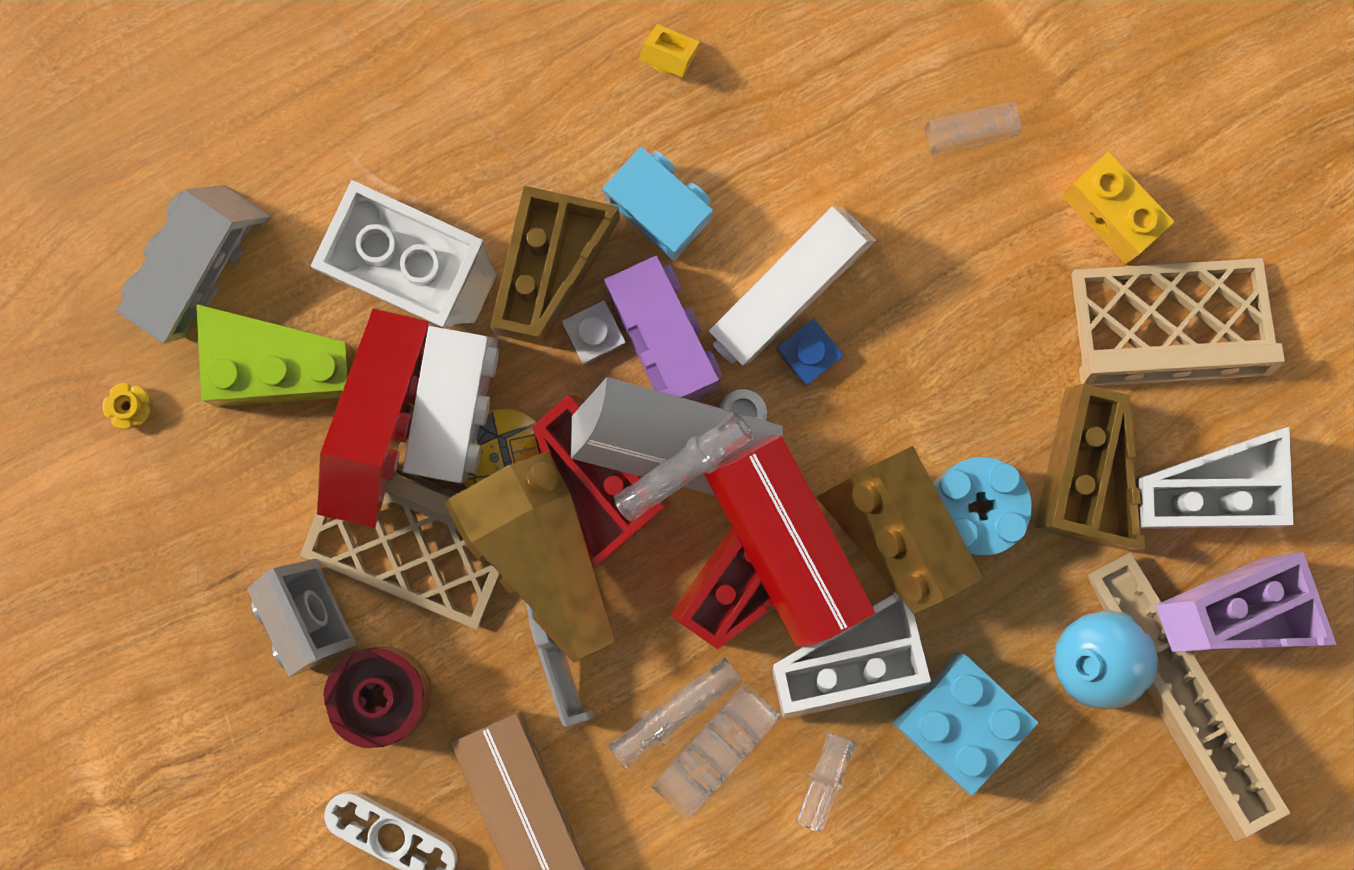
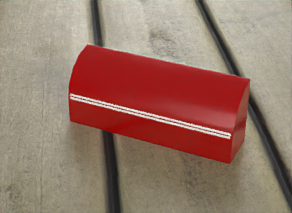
(789, 542)

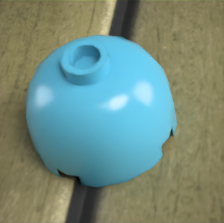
(1105, 660)

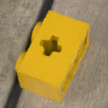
(1117, 208)

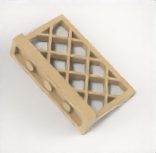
(1183, 361)
(427, 499)

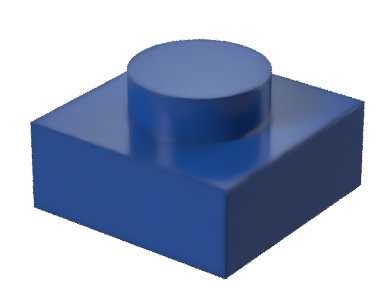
(809, 352)

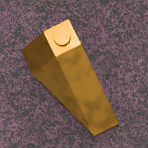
(534, 540)

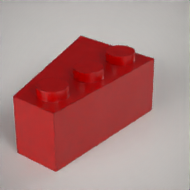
(591, 486)
(723, 596)

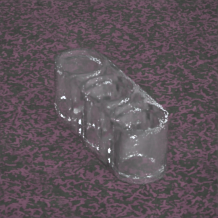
(716, 751)

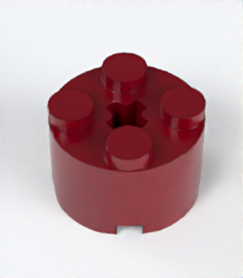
(351, 705)

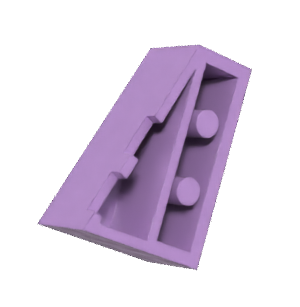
(1250, 608)

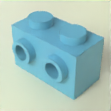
(659, 202)

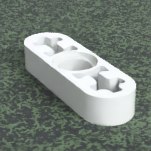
(371, 845)

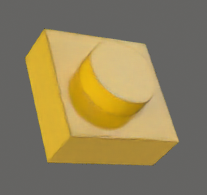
(669, 51)

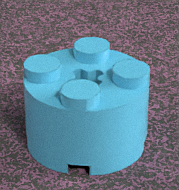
(1005, 497)

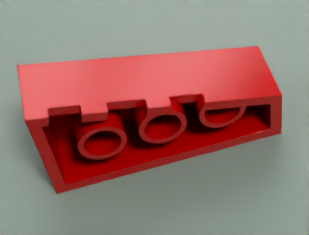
(371, 419)

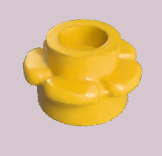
(139, 407)

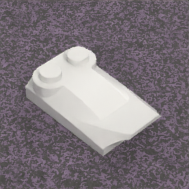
(406, 258)

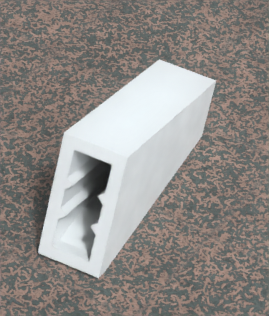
(791, 285)

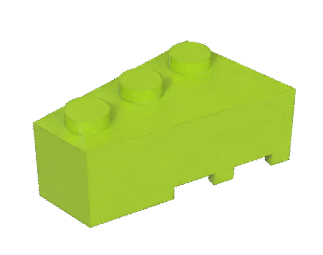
(266, 362)

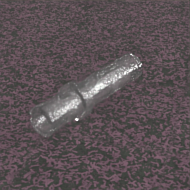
(699, 456)
(674, 713)

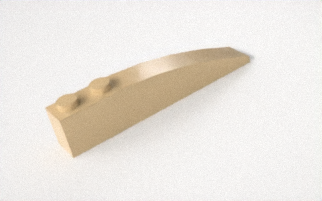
(1194, 710)

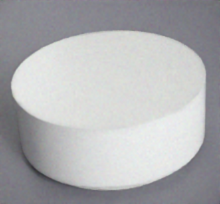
(745, 403)

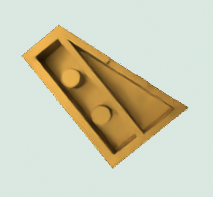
(1091, 471)

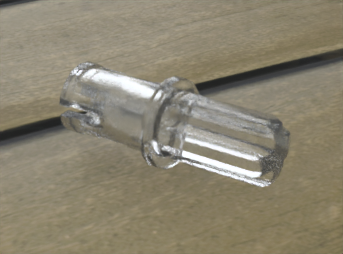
(825, 782)

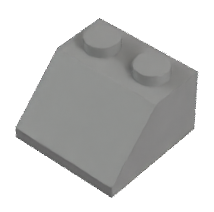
(300, 616)

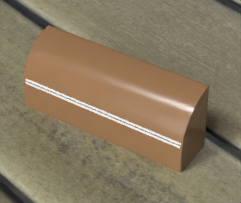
(517, 798)

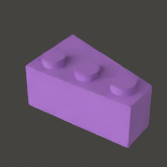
(663, 330)

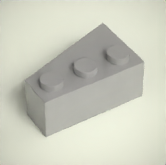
(187, 260)

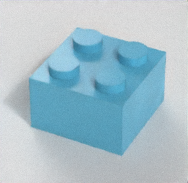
(965, 723)

